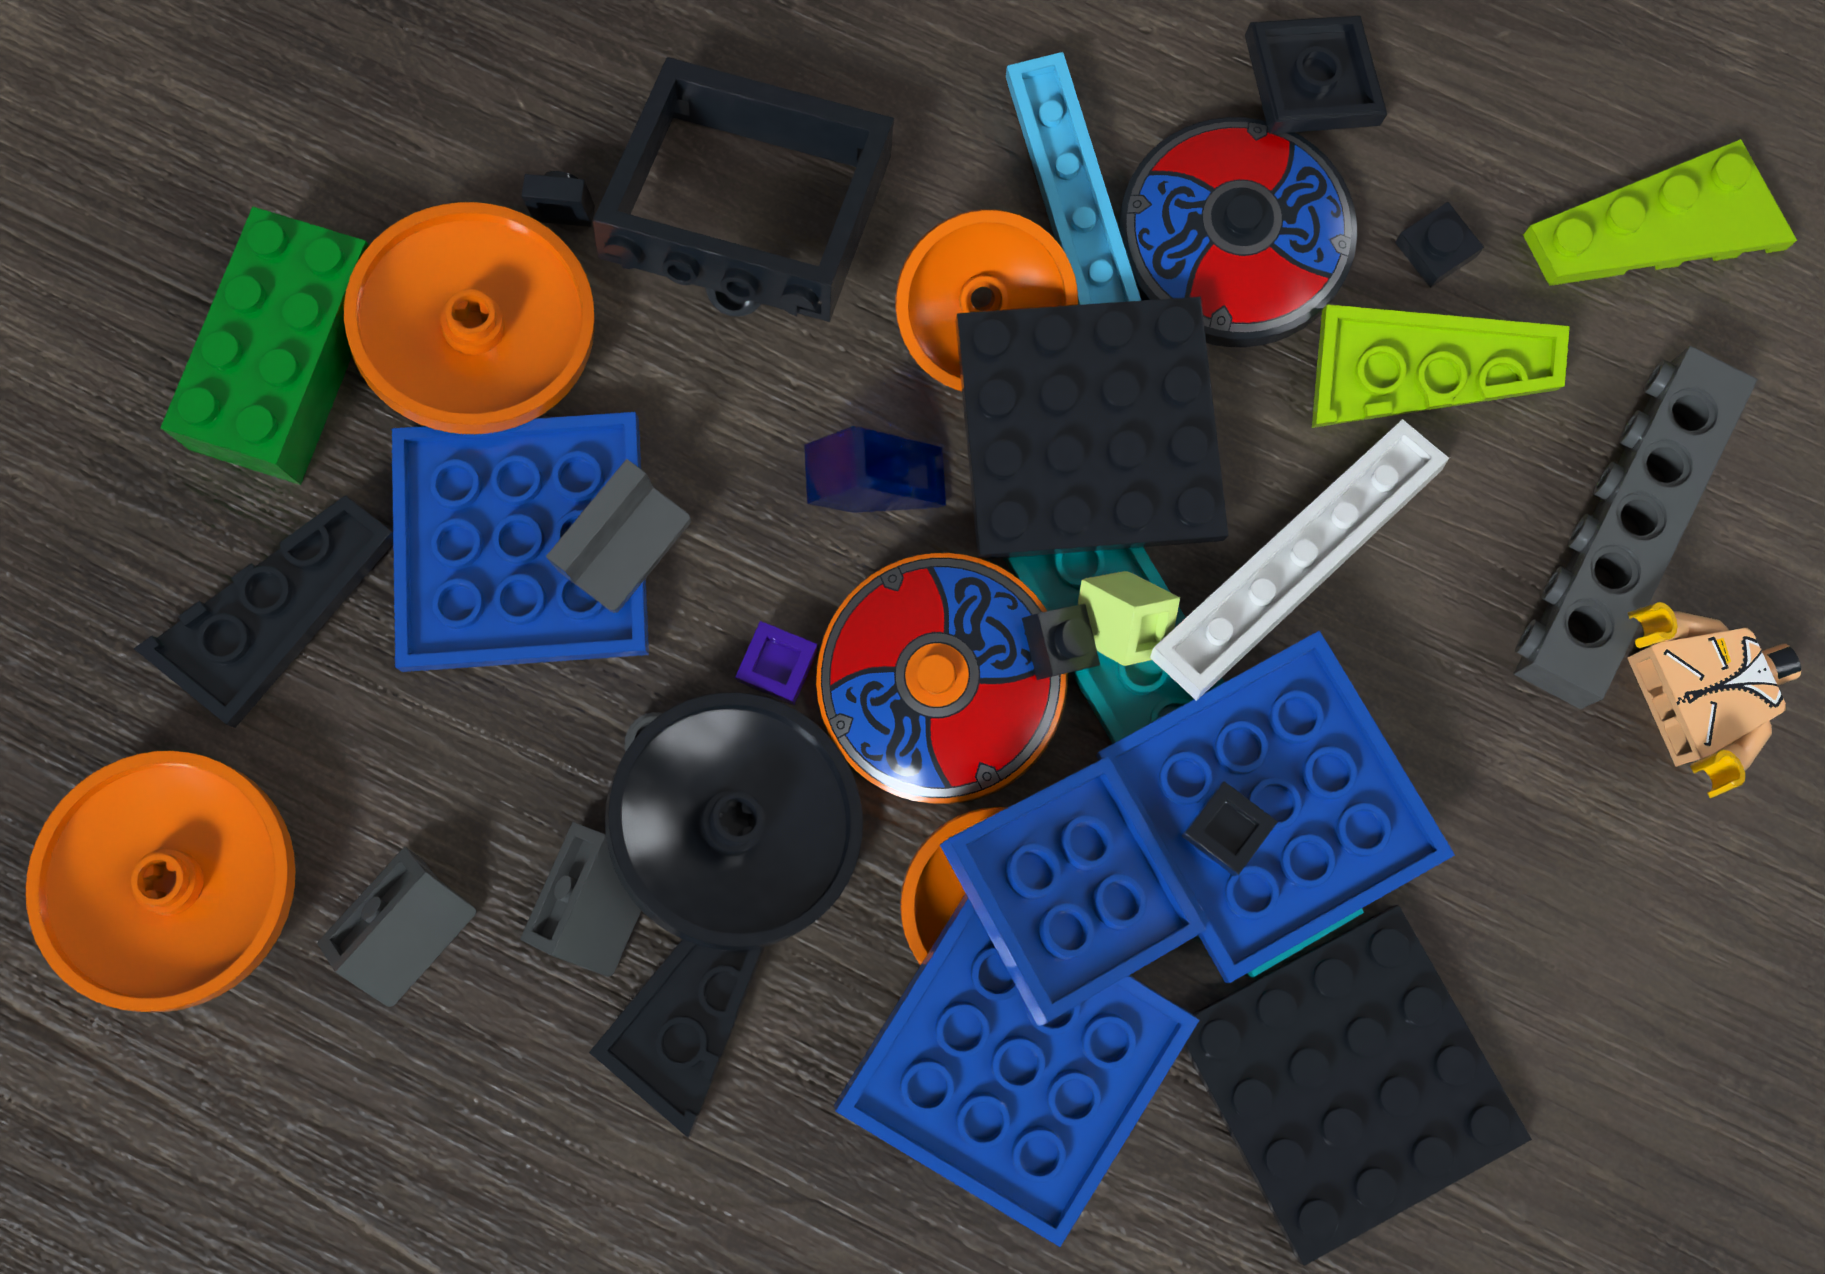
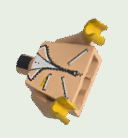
(1710, 690)

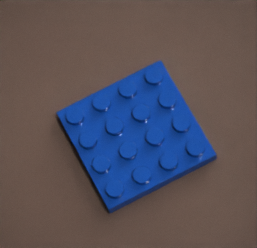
(476, 537)
(1314, 762)
(1010, 1104)

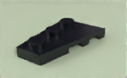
(679, 1028)

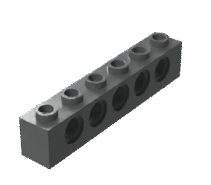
(1711, 402)

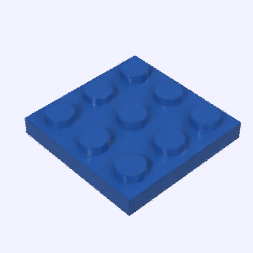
(1072, 889)

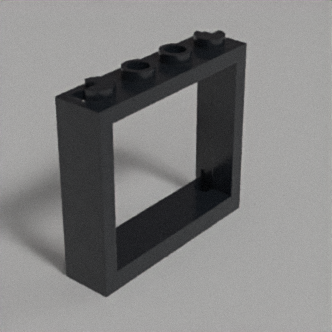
(765, 115)

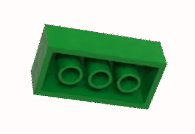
(269, 349)

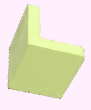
(1127, 615)

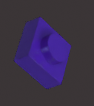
(777, 662)

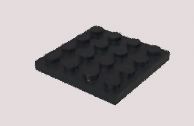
(1090, 428)
(1351, 1084)

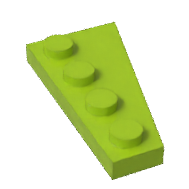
(1679, 215)
(1415, 362)

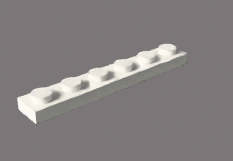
(1298, 560)

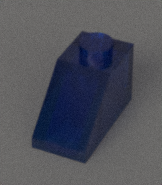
(873, 472)

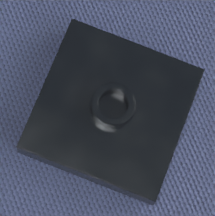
(1315, 74)

